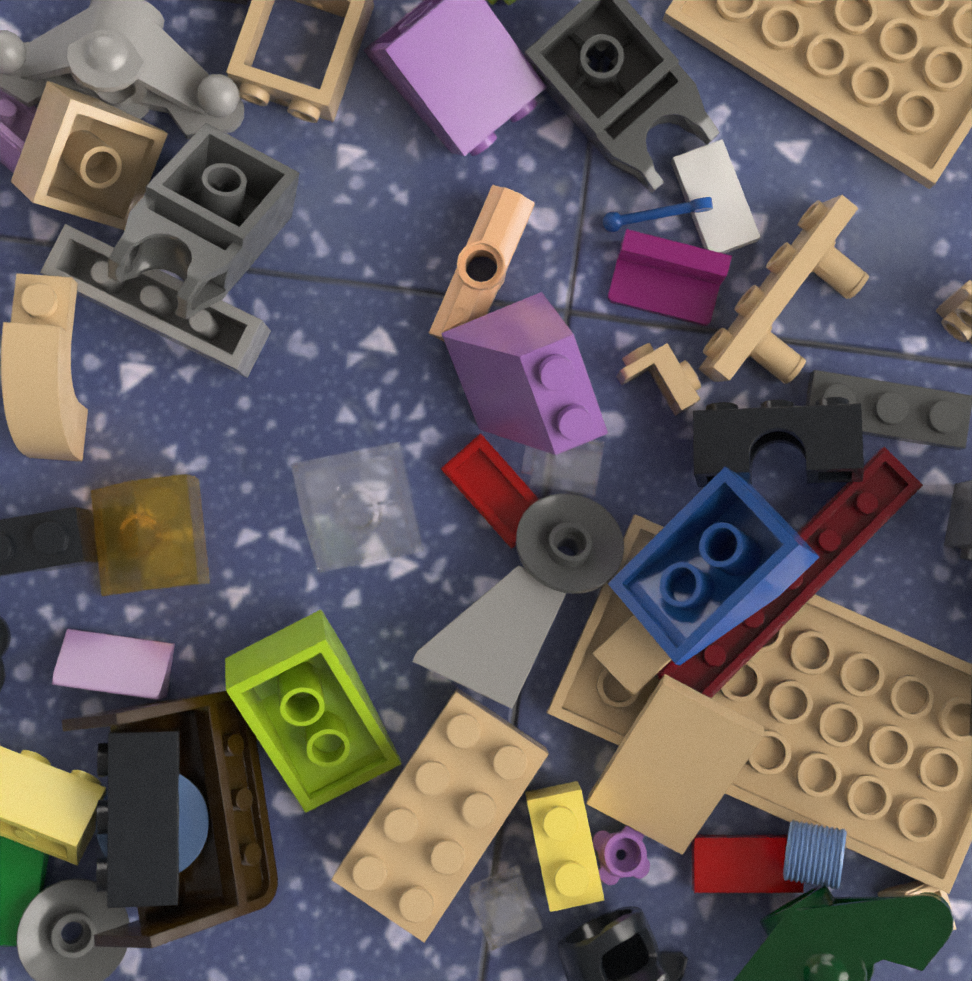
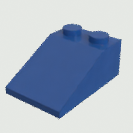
(712, 567)

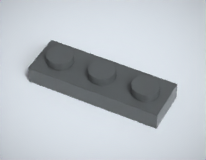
(899, 409)

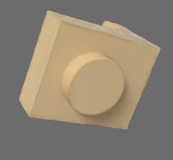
(674, 379)

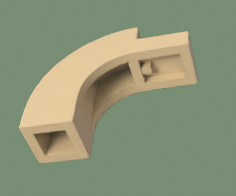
(36, 370)

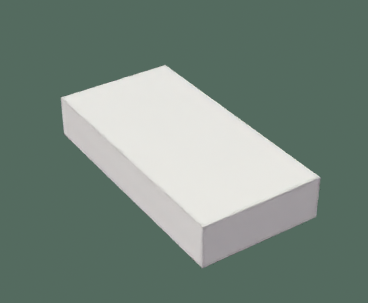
(711, 174)

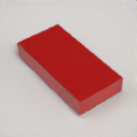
(490, 487)
(740, 864)

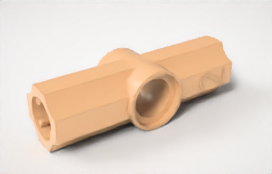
(493, 237)

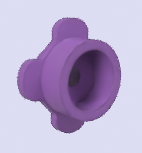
(635, 860)

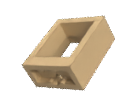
(302, 100)

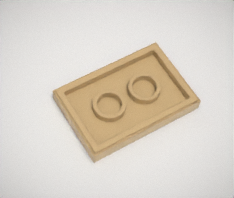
(675, 764)

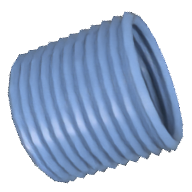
(814, 854)

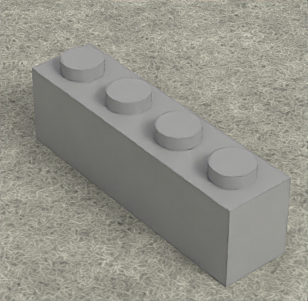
(150, 300)

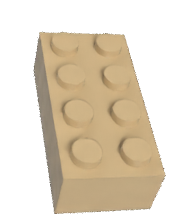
(440, 815)

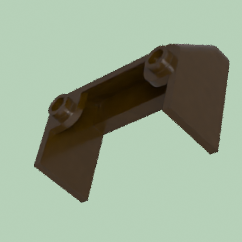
(237, 862)

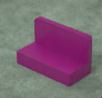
(668, 277)

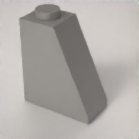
(495, 638)

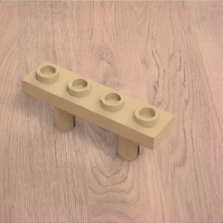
(760, 306)

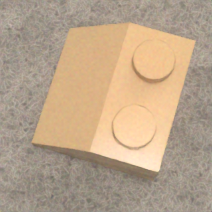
(87, 157)

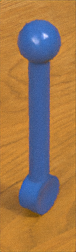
(613, 220)

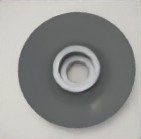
(574, 524)
(50, 956)

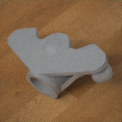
(124, 60)

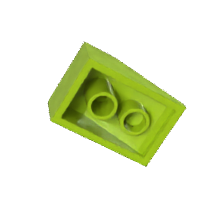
(310, 711)

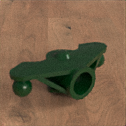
(846, 936)

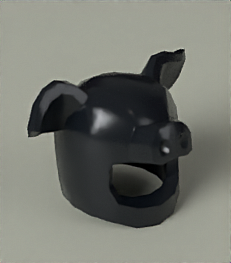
(618, 949)

